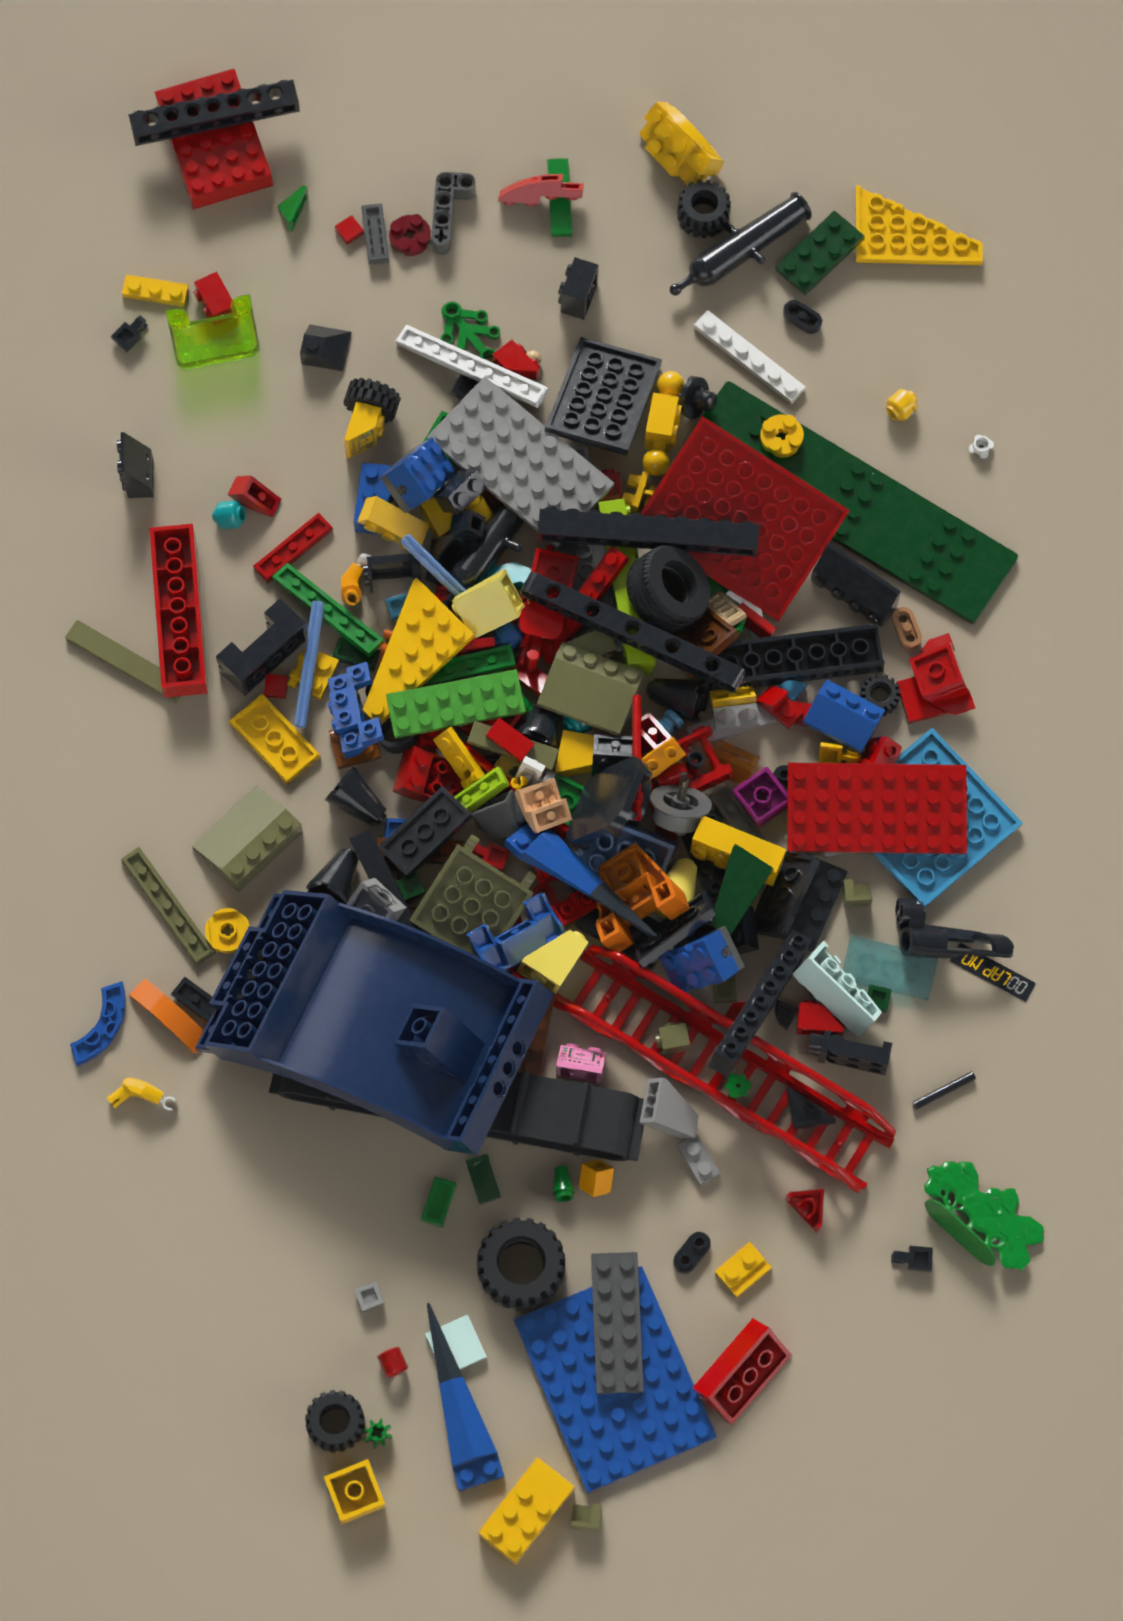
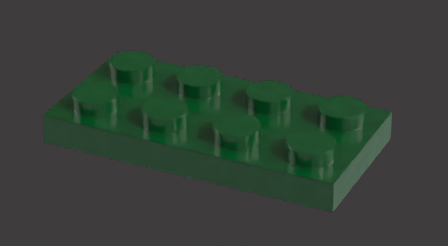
(819, 252)

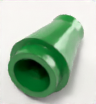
(562, 1186)

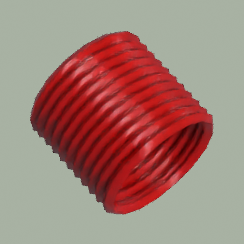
(392, 1362)

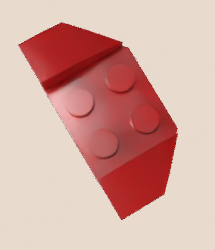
(940, 676)

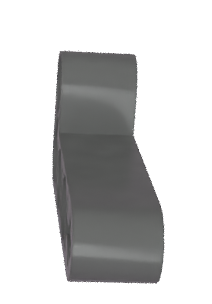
(445, 213)

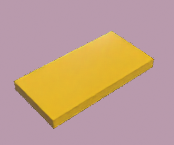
(274, 739)

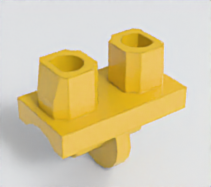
(639, 483)

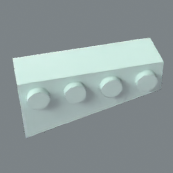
(837, 990)

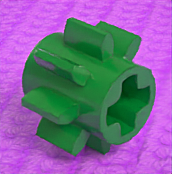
(380, 1427)

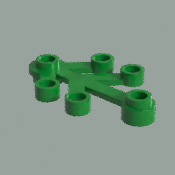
(468, 331)

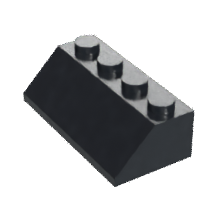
(855, 585)

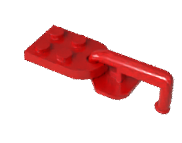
(537, 619)

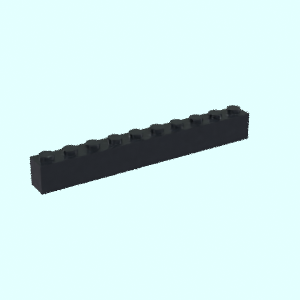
(648, 532)

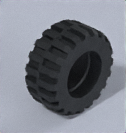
(515, 1233)

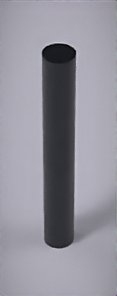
(936, 1094)

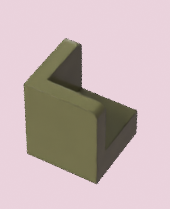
(856, 894)
(586, 1517)

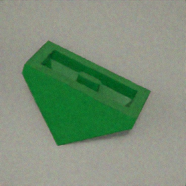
(292, 207)

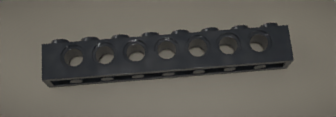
(206, 120)
(760, 1003)

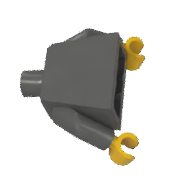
(502, 813)

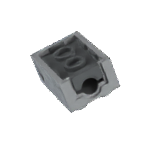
(376, 899)

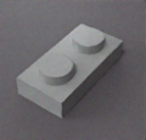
(698, 1160)

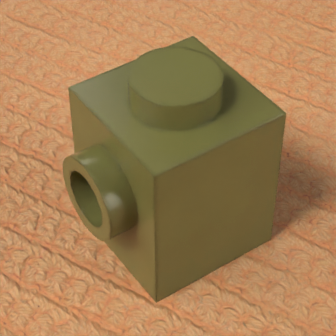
(672, 1038)

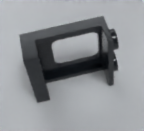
(410, 568)

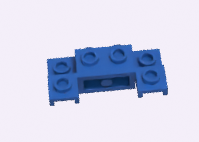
(348, 712)
(520, 941)

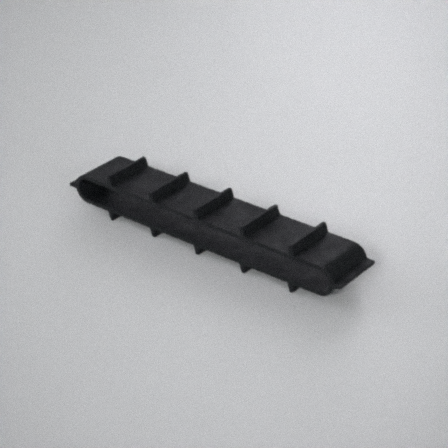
(536, 1113)

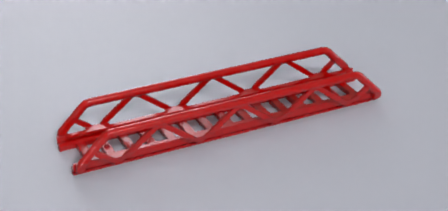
(772, 1067)

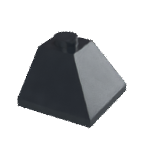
(325, 347)

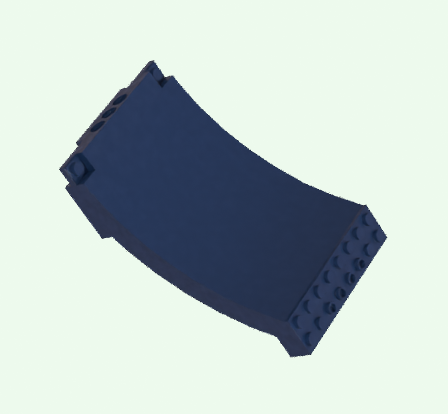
(376, 1017)

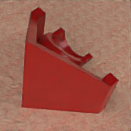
(809, 1206)

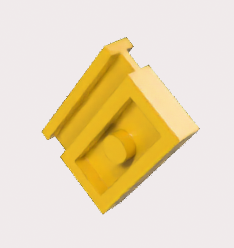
(743, 1269)

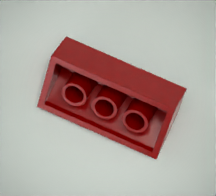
(742, 1370)

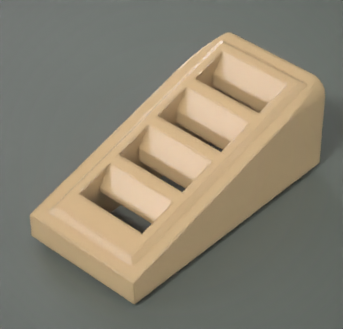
(725, 608)

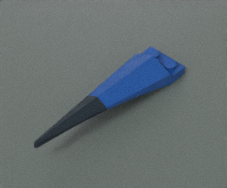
(552, 855)
(470, 1445)

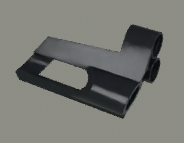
(932, 941)

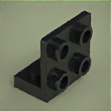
(610, 750)

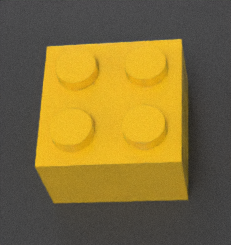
(355, 1491)

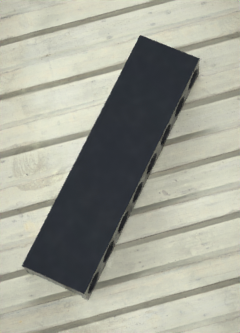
(806, 656)

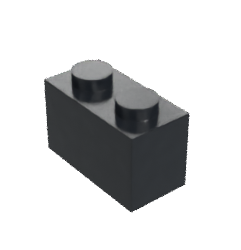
(460, 491)

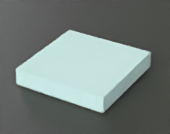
(462, 1342)

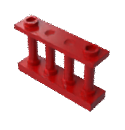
(700, 781)

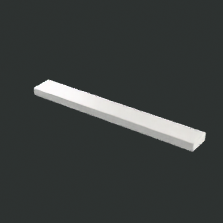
(471, 365)

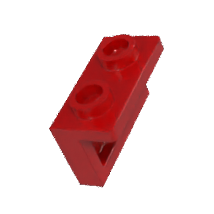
(881, 751)

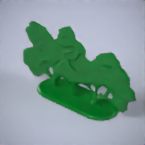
(988, 1214)

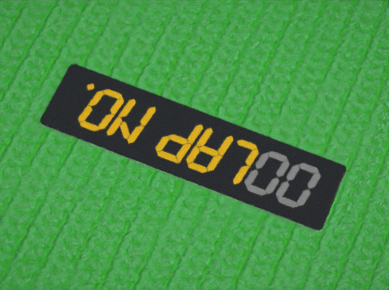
(995, 974)

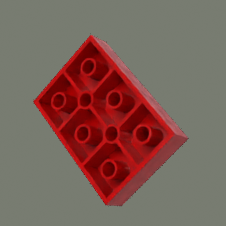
(217, 161)

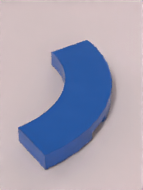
(106, 1028)

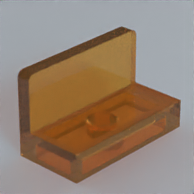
(740, 760)

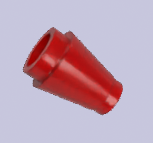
(673, 774)

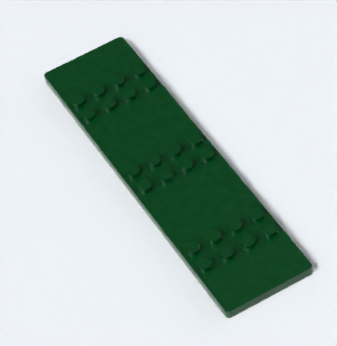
(885, 519)

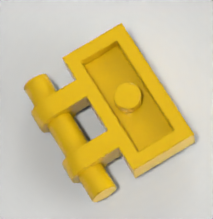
(324, 669)

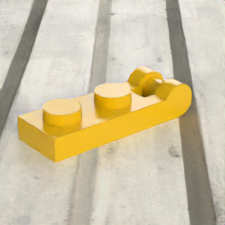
(458, 757)

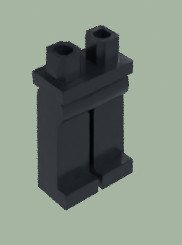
(849, 1053)

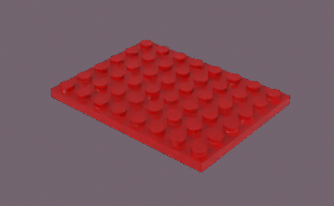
(729, 480)

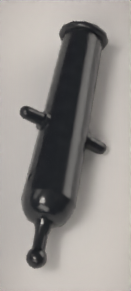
(744, 243)
(485, 552)

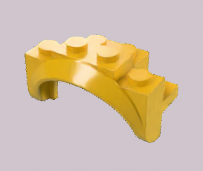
(679, 145)

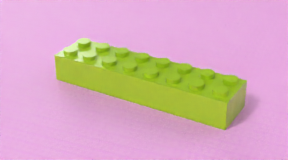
(631, 656)

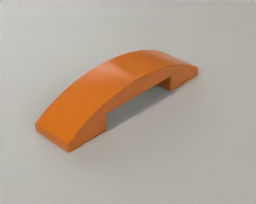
(168, 1014)

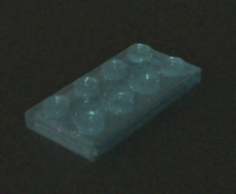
(888, 968)

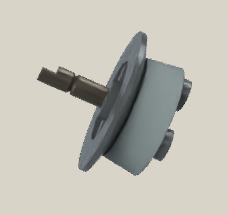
(679, 806)

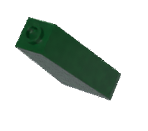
(740, 887)

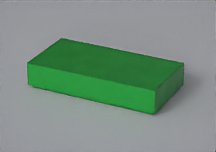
(438, 1201)

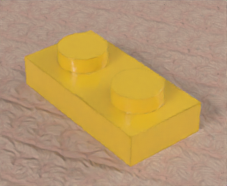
(725, 698)

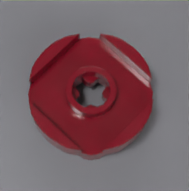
(410, 223)

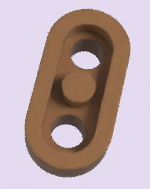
(907, 629)

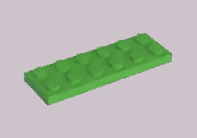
(455, 703)

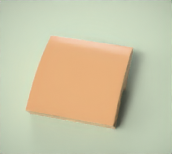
(543, 805)

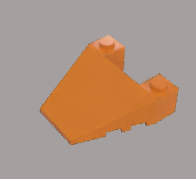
(642, 888)

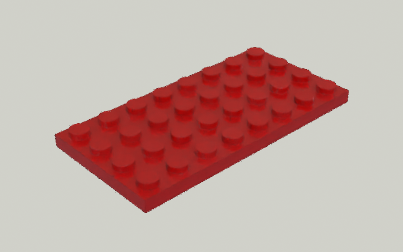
(876, 808)

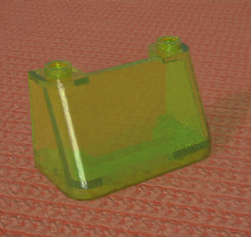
(214, 338)

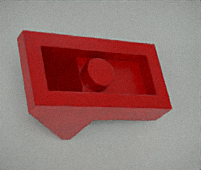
(777, 704)

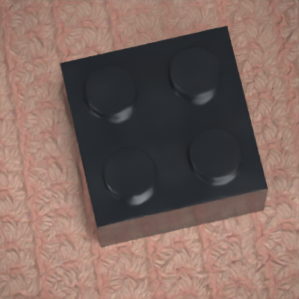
(578, 288)

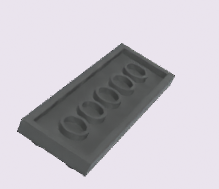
(617, 1323)

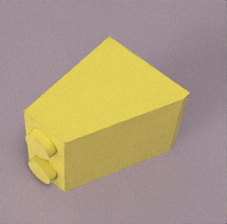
(488, 604)
(554, 960)

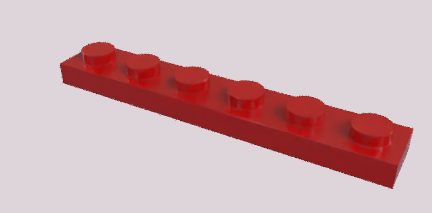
(594, 587)

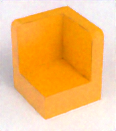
(596, 1178)

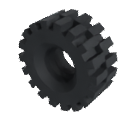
(373, 394)

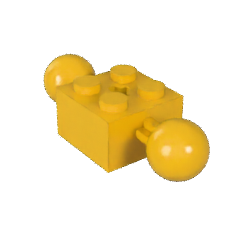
(663, 423)

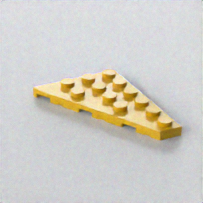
(907, 237)
(420, 645)

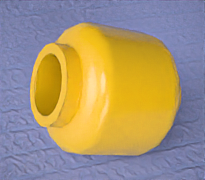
(901, 405)

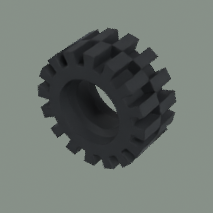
(886, 684)

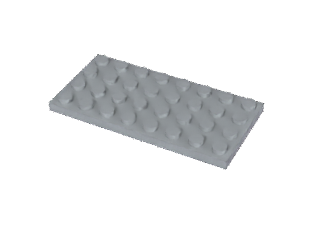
(517, 456)

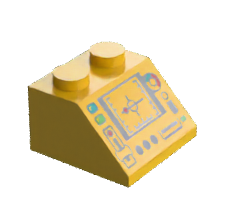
(364, 429)

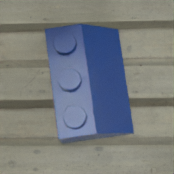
(843, 716)

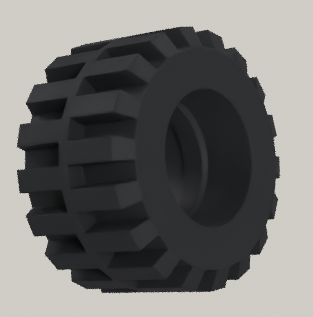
(703, 194)
(331, 1401)

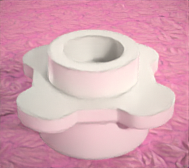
(985, 442)

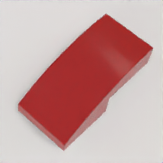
(574, 907)

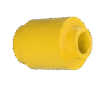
(480, 506)

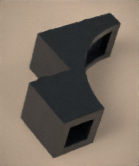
(464, 530)

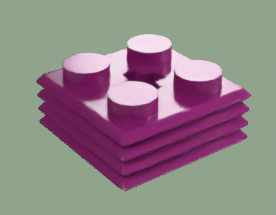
(766, 785)

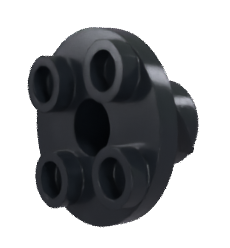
(696, 398)

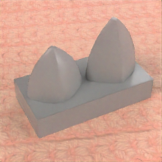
(736, 717)

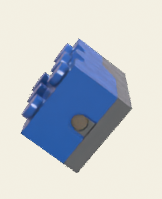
(418, 475)
(702, 960)

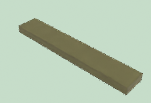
(117, 656)
(168, 906)

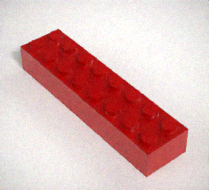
(178, 610)

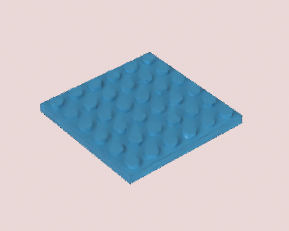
(987, 827)

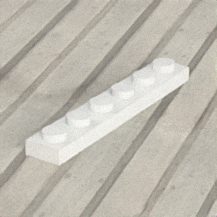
(749, 357)

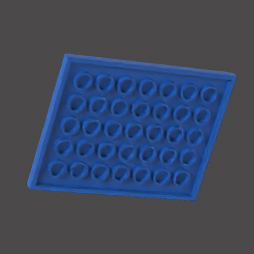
(613, 1432)

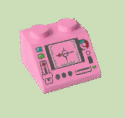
(580, 1063)

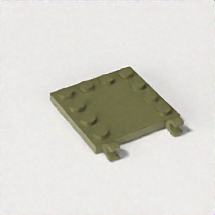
(470, 895)

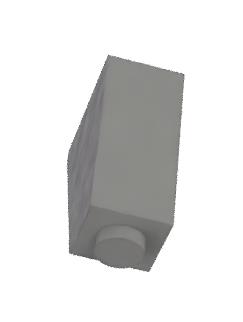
(667, 1110)

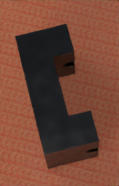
(282, 638)

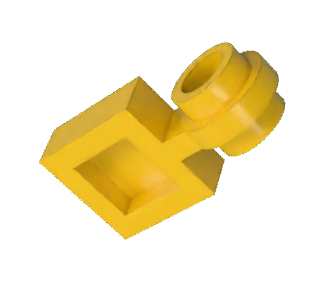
(833, 754)

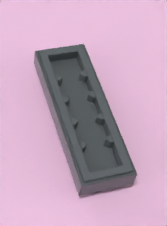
(375, 234)

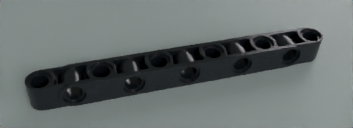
(648, 638)

